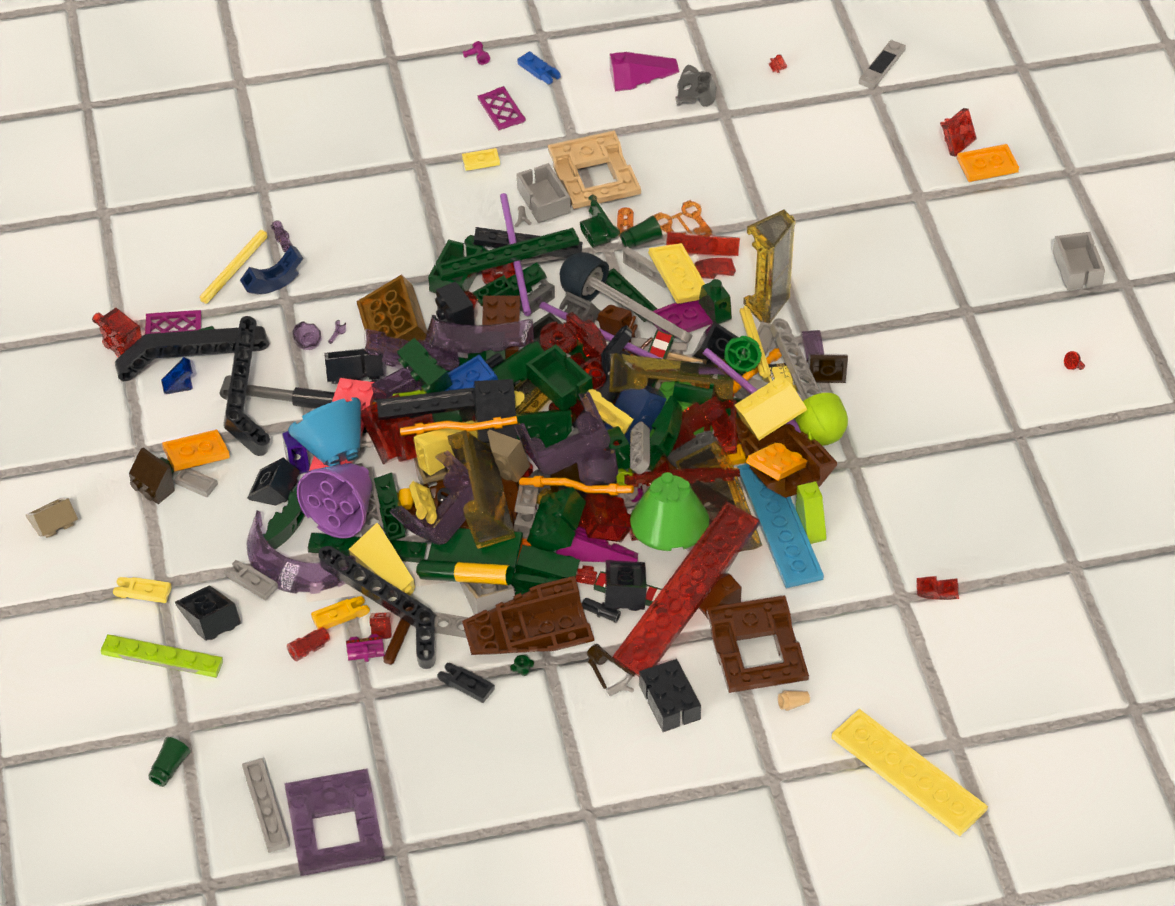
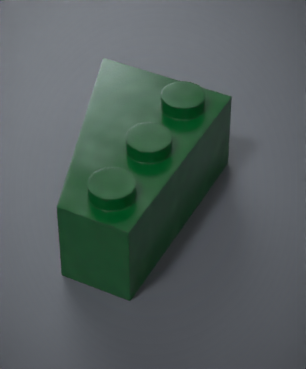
(423, 367)

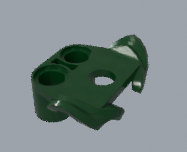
(598, 228)

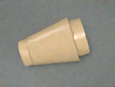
(792, 699)

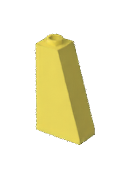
(433, 443)
(379, 556)

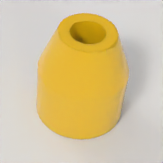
(405, 498)

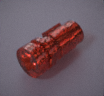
(310, 642)

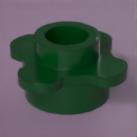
(522, 660)

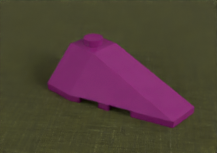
(633, 69)
(596, 550)

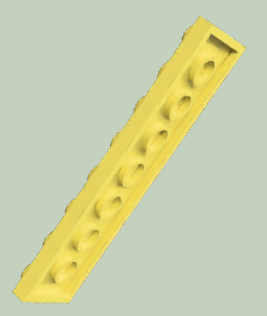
(909, 772)

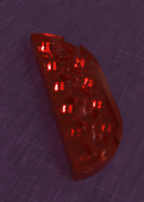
(689, 475)

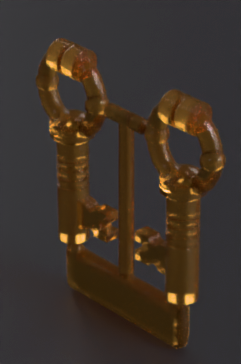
(696, 215)

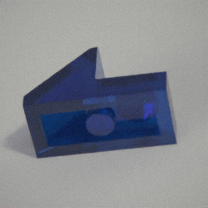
(178, 378)

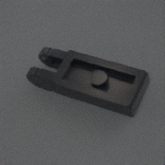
(466, 682)

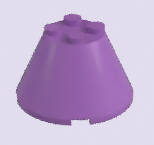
(336, 498)

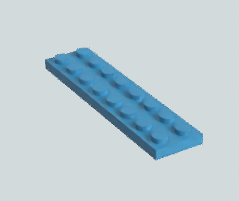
(782, 532)

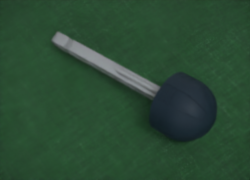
(586, 277)

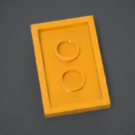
(987, 162)
(195, 450)
(777, 461)

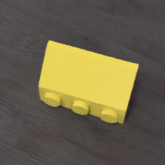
(770, 407)

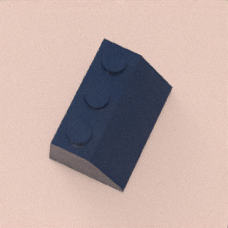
(640, 405)

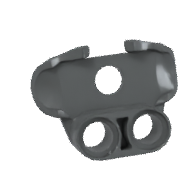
(702, 87)

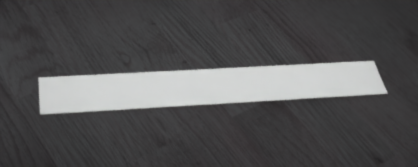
(346, 590)

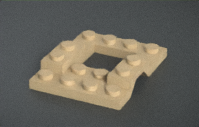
(592, 151)

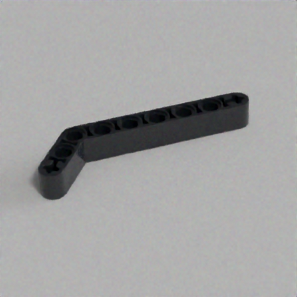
(179, 345)
(256, 438)
(381, 597)

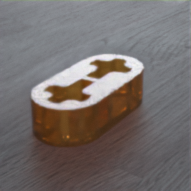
(621, 222)

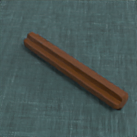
(397, 640)

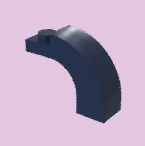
(273, 278)

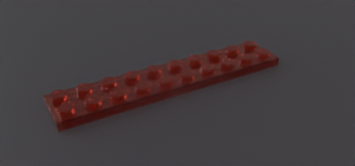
(686, 589)

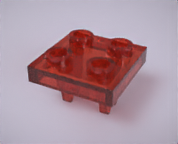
(958, 131)

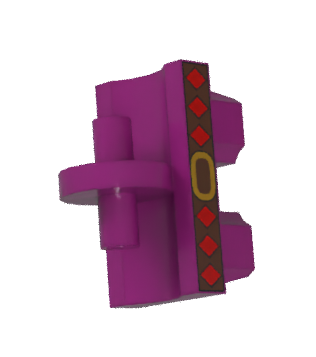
(365, 647)

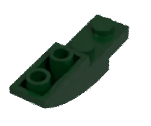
(509, 286)
(667, 429)
(389, 499)
(284, 524)

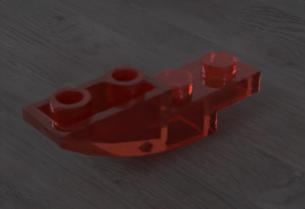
(705, 243)
(589, 335)
(697, 417)

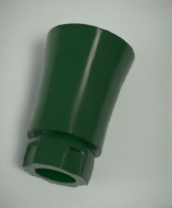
(642, 233)
(168, 760)

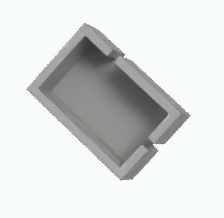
(546, 196)
(1078, 260)

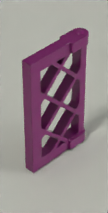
(494, 117)
(165, 316)

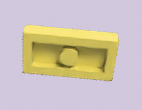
(480, 159)

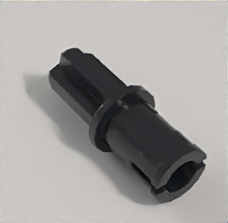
(601, 610)

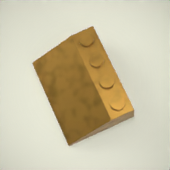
(393, 310)

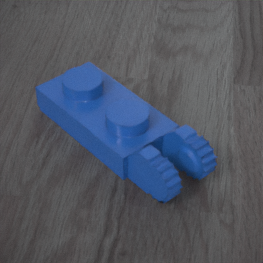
(538, 68)

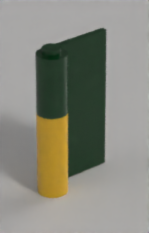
(463, 562)

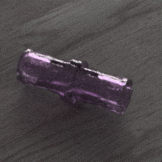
(281, 235)

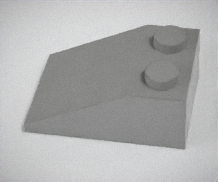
(486, 596)

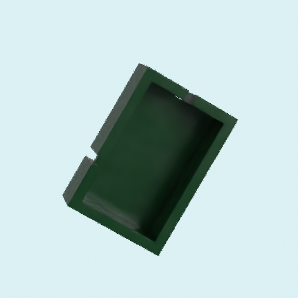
(452, 251)
(558, 377)
(555, 519)

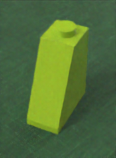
(811, 511)

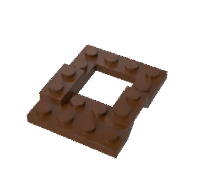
(754, 620)

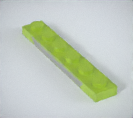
(162, 656)

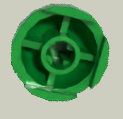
(742, 354)

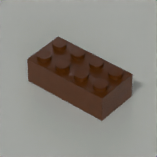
(501, 311)

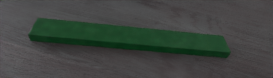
(507, 254)

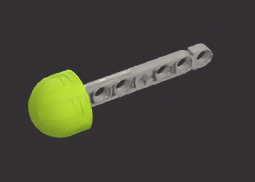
(825, 411)

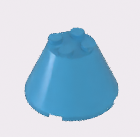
(331, 431)

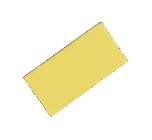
(677, 272)

